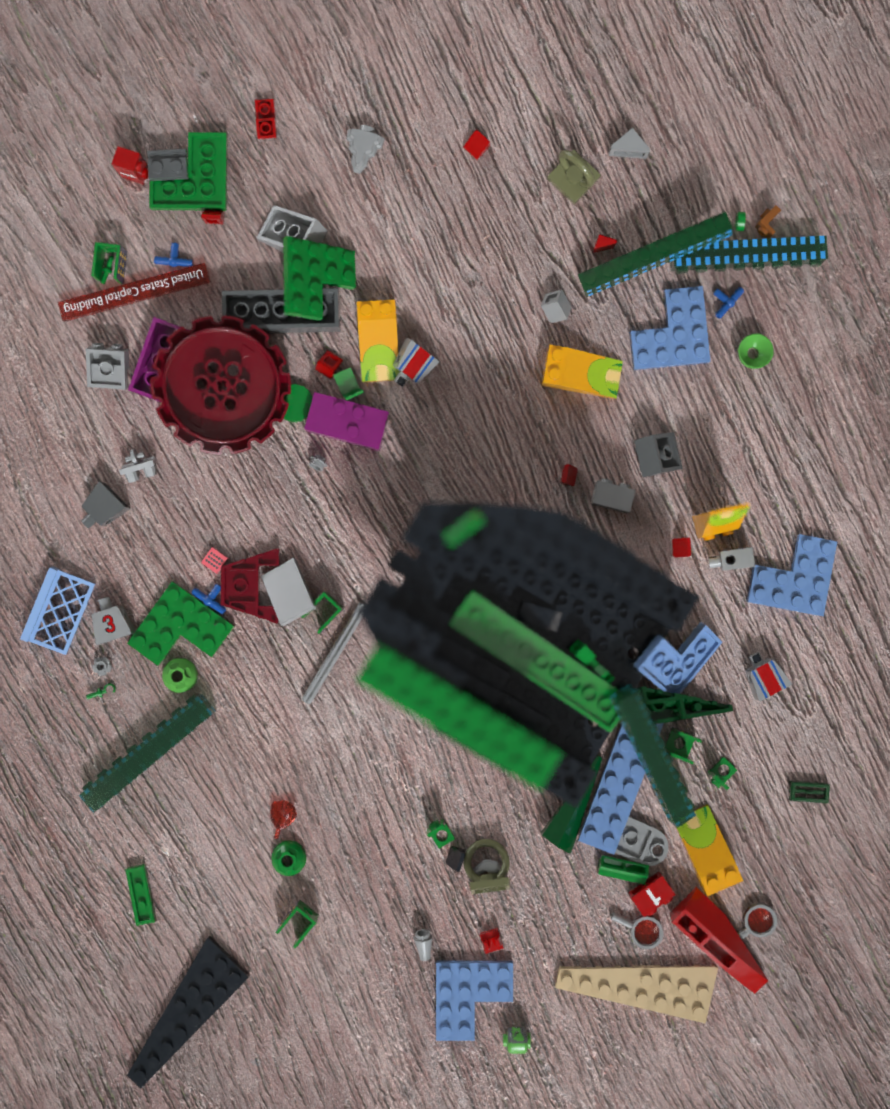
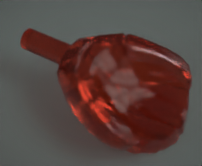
(282, 815)

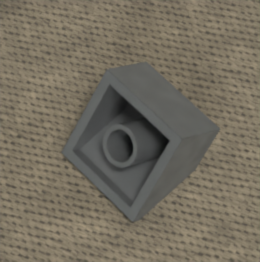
(658, 454)

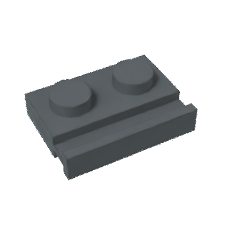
(167, 164)

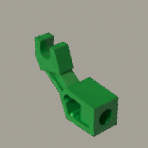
(585, 655)

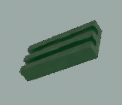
(792, 790)

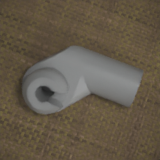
(488, 866)

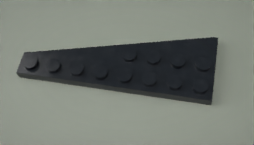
(200, 994)

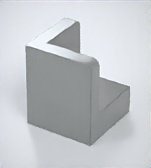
(556, 306)

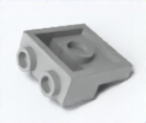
(107, 366)

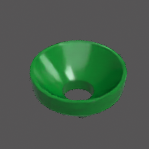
(291, 849)

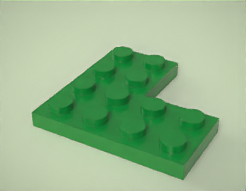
(207, 177)
(307, 268)
(175, 616)

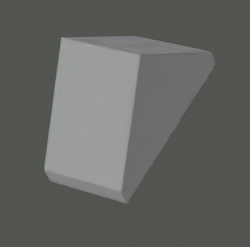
(630, 146)

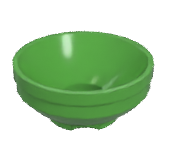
(761, 344)
(189, 673)

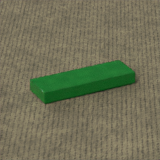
(140, 894)

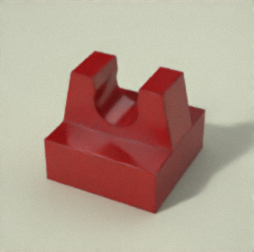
(491, 940)

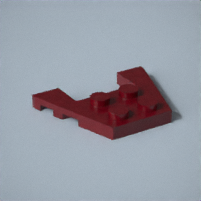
(242, 584)

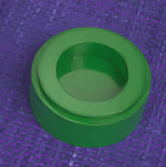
(740, 221)

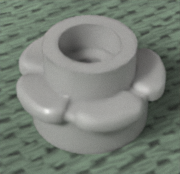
(317, 462)
(106, 666)

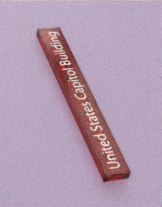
(134, 292)

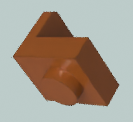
(763, 227)

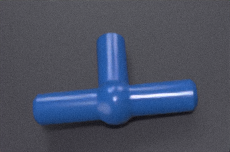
(173, 261)
(728, 302)
(209, 599)

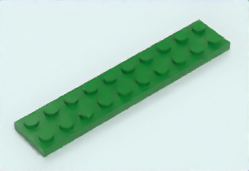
(536, 659)
(459, 717)

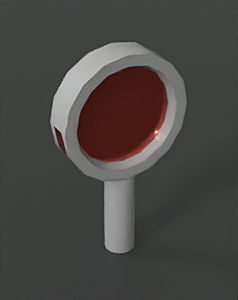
(758, 920)
(644, 931)

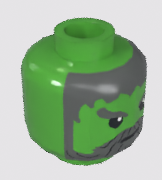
(517, 1040)

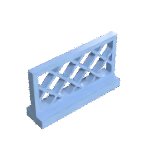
(44, 600)

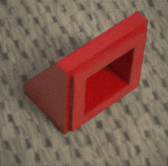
(477, 144)
(213, 217)
(604, 243)
(328, 364)
(569, 475)
(681, 547)

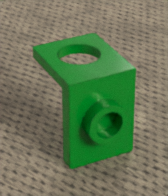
(347, 384)
(720, 780)
(437, 826)

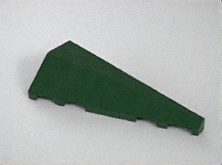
(673, 707)
(566, 821)

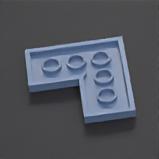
(684, 338)
(803, 587)
(675, 669)
(460, 986)

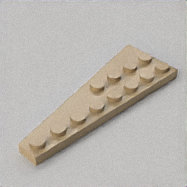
(657, 988)

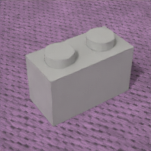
(613, 496)

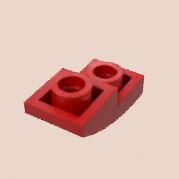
(265, 119)

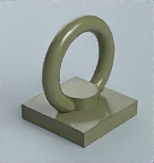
(573, 175)
(487, 882)

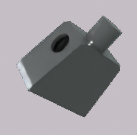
(103, 506)

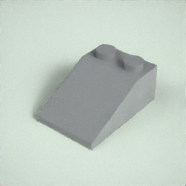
(289, 223)

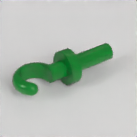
(107, 270)
(99, 692)

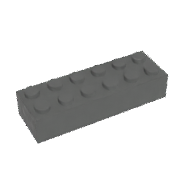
(266, 311)

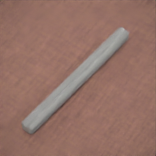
(332, 656)

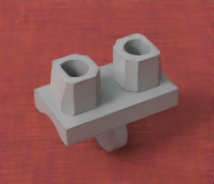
(146, 464)

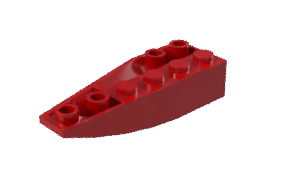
(715, 935)

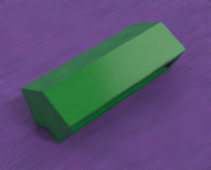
(623, 869)

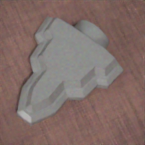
(363, 146)

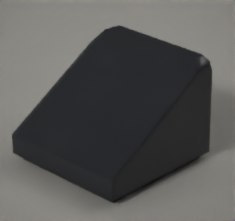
(455, 858)

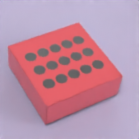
(214, 560)

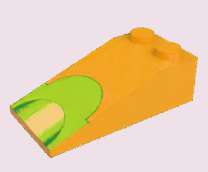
(377, 339)
(581, 372)
(720, 521)
(709, 852)

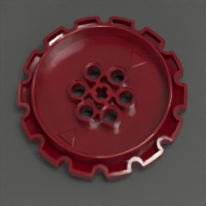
(184, 403)

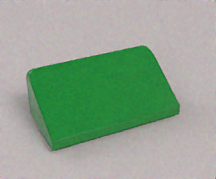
(463, 528)

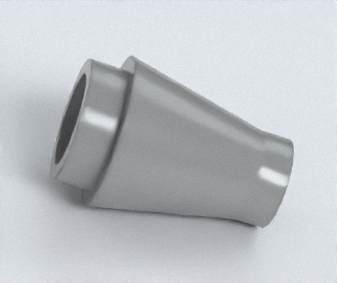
(423, 943)

